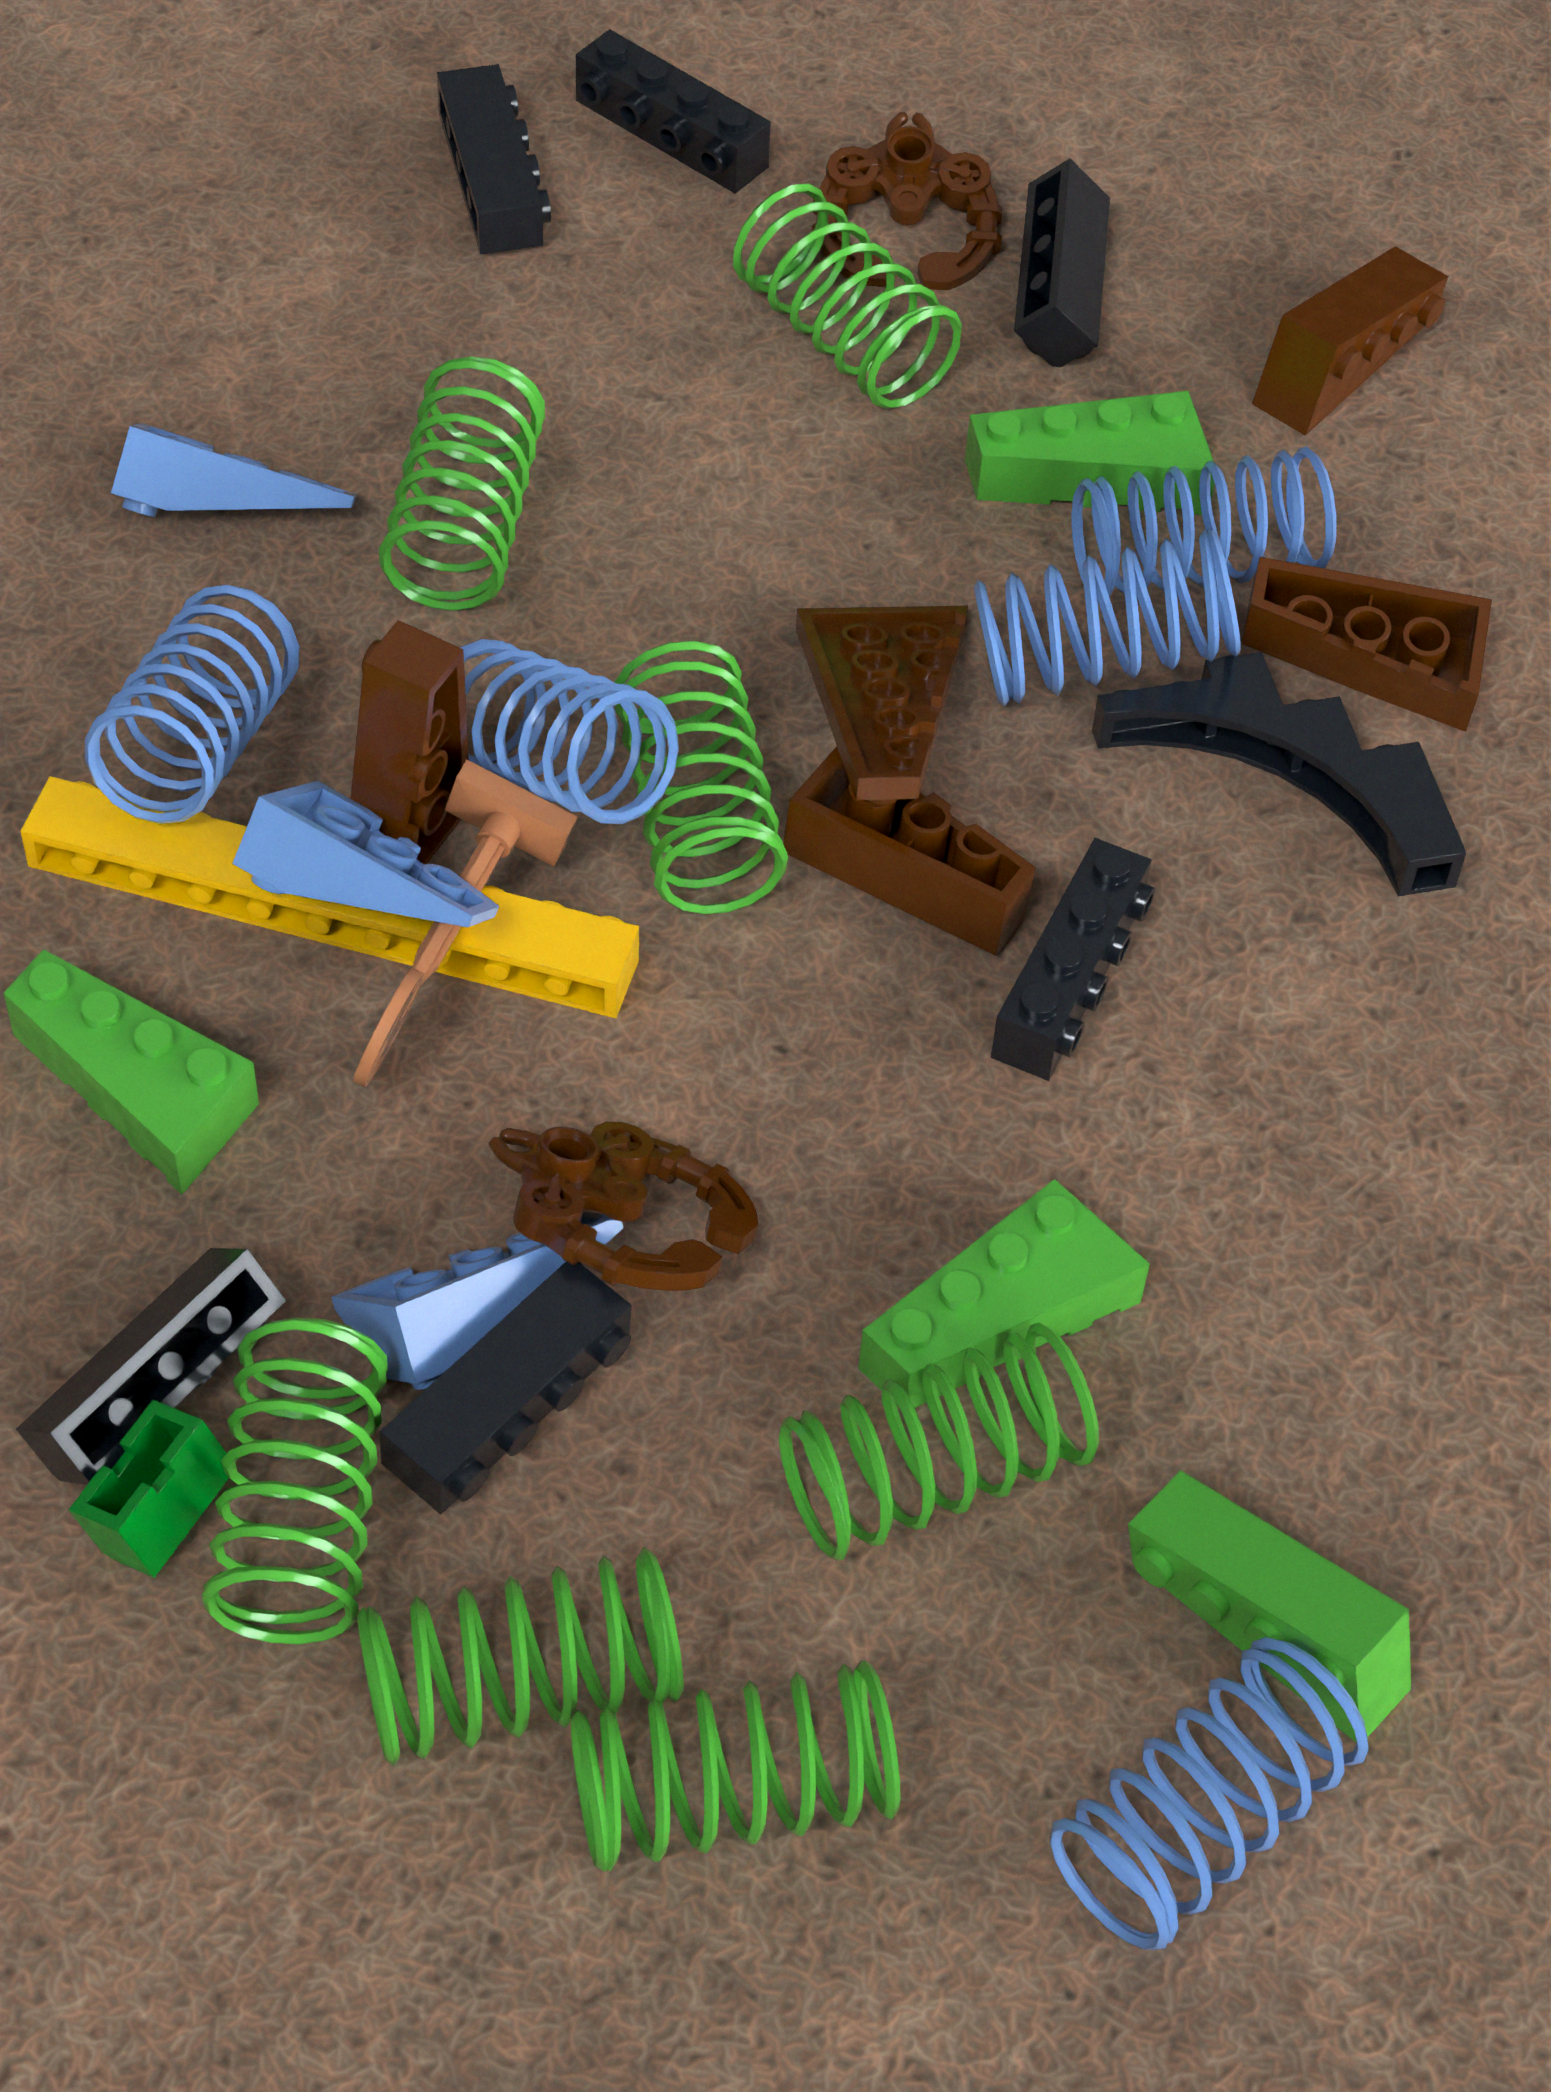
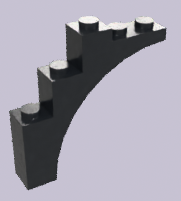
(1238, 714)

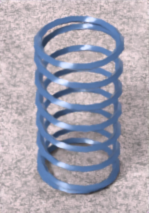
(1107, 521)
(1219, 609)
(206, 687)
(600, 687)
(1177, 1810)

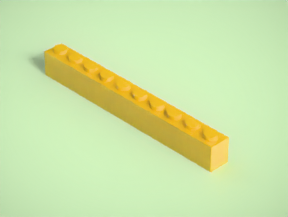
(523, 949)

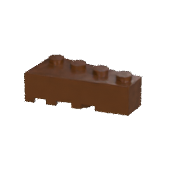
(1345, 336)
(1373, 635)
(411, 735)
(910, 857)

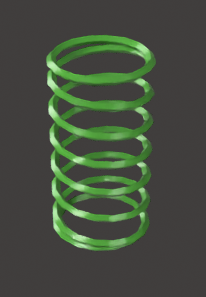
(889, 337)
(522, 453)
(740, 826)
(829, 1474)
(313, 1536)
(386, 1684)
(604, 1820)

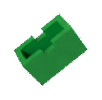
(154, 1489)

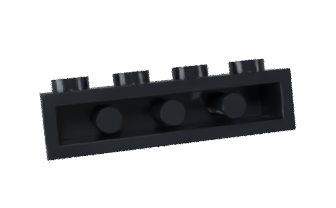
(672, 111)
(492, 159)
(1062, 265)
(1071, 960)
(156, 1358)
(506, 1386)

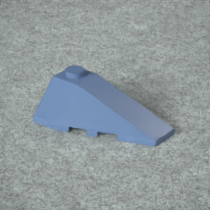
(186, 474)
(332, 851)
(440, 1314)

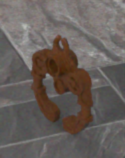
(909, 173)
(604, 1174)

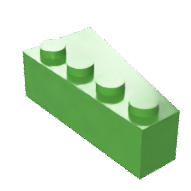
(1049, 449)
(134, 1066)
(1037, 1265)
(1265, 1584)

